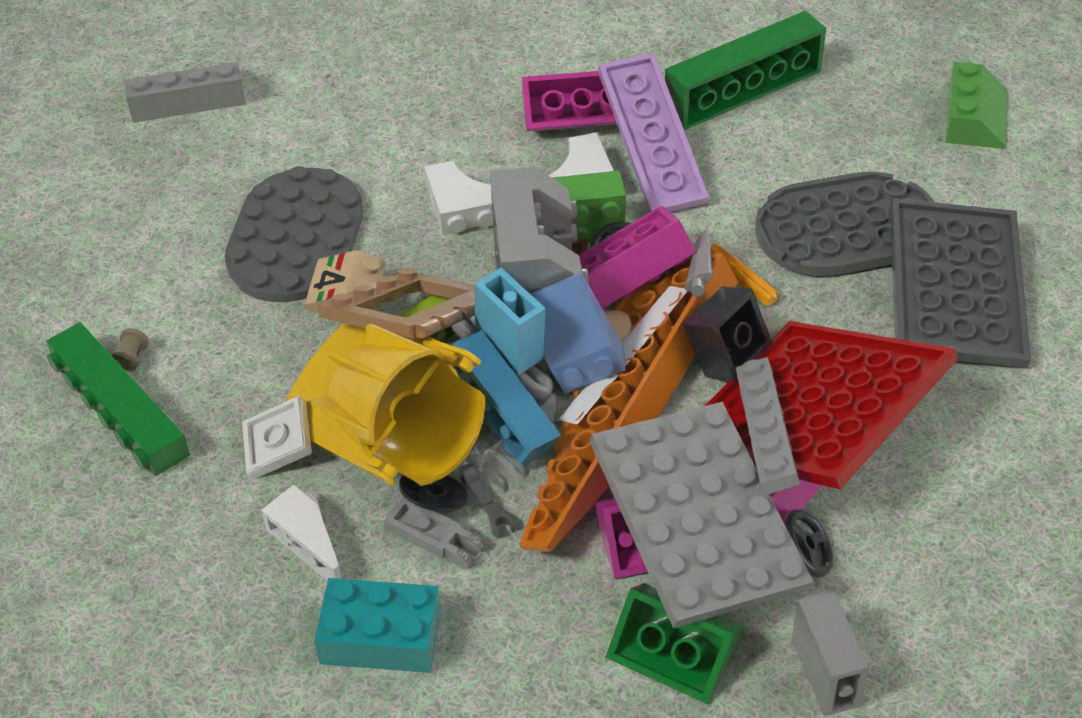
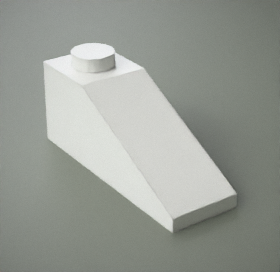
(298, 524)

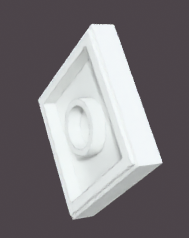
(276, 437)

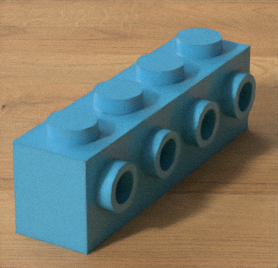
(509, 407)

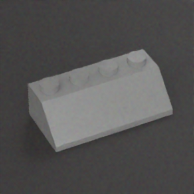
(184, 92)

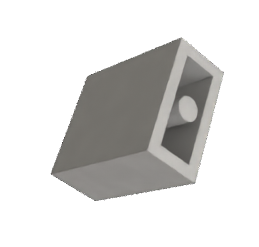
(829, 653)

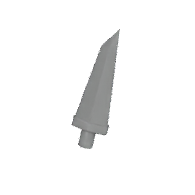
(700, 267)

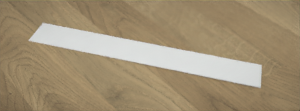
(634, 340)

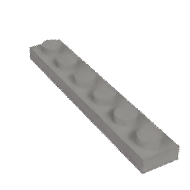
(766, 427)

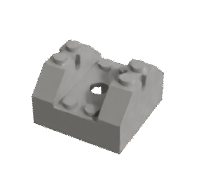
(533, 228)

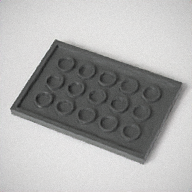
(959, 280)

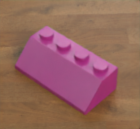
(565, 101)
(636, 255)

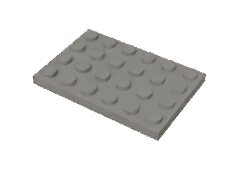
(699, 514)

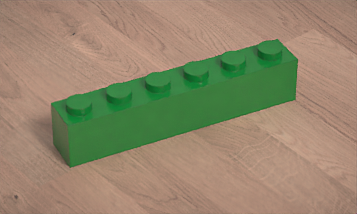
(118, 399)

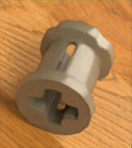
(130, 348)

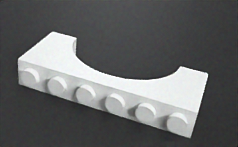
(467, 204)

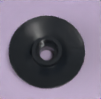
(439, 496)

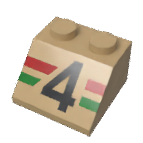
(341, 275)

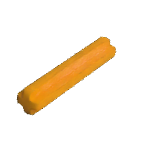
(747, 278)

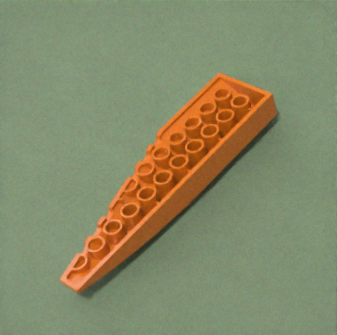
(633, 397)

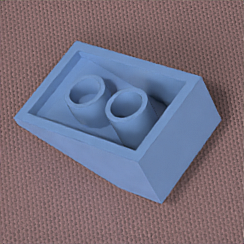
(578, 335)

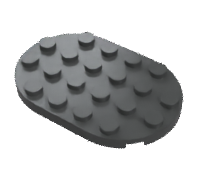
(833, 222)
(290, 226)

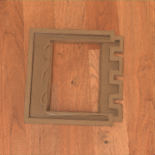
(358, 306)

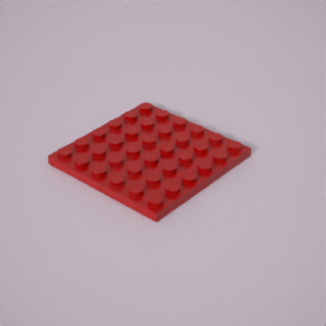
(840, 394)

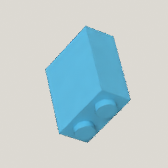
(510, 320)

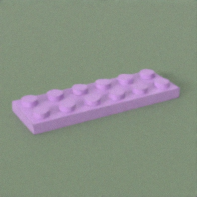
(653, 133)

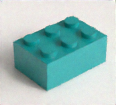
(378, 625)

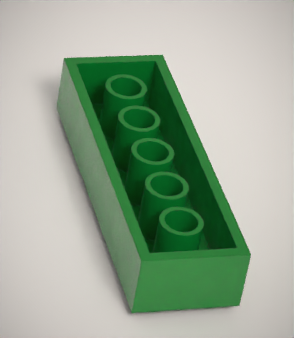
(746, 68)

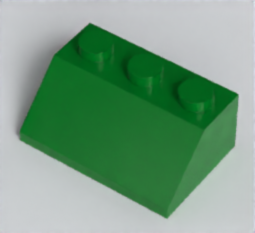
(683, 657)

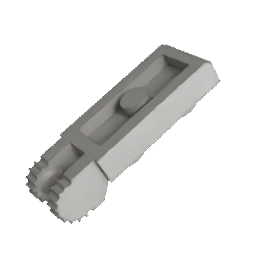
(433, 532)

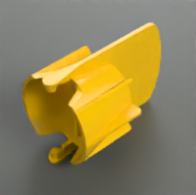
(391, 403)

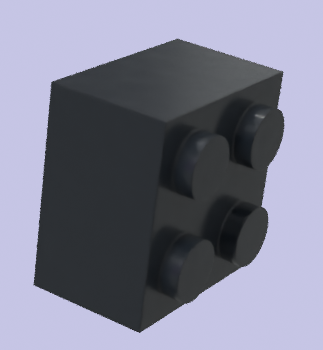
(727, 332)

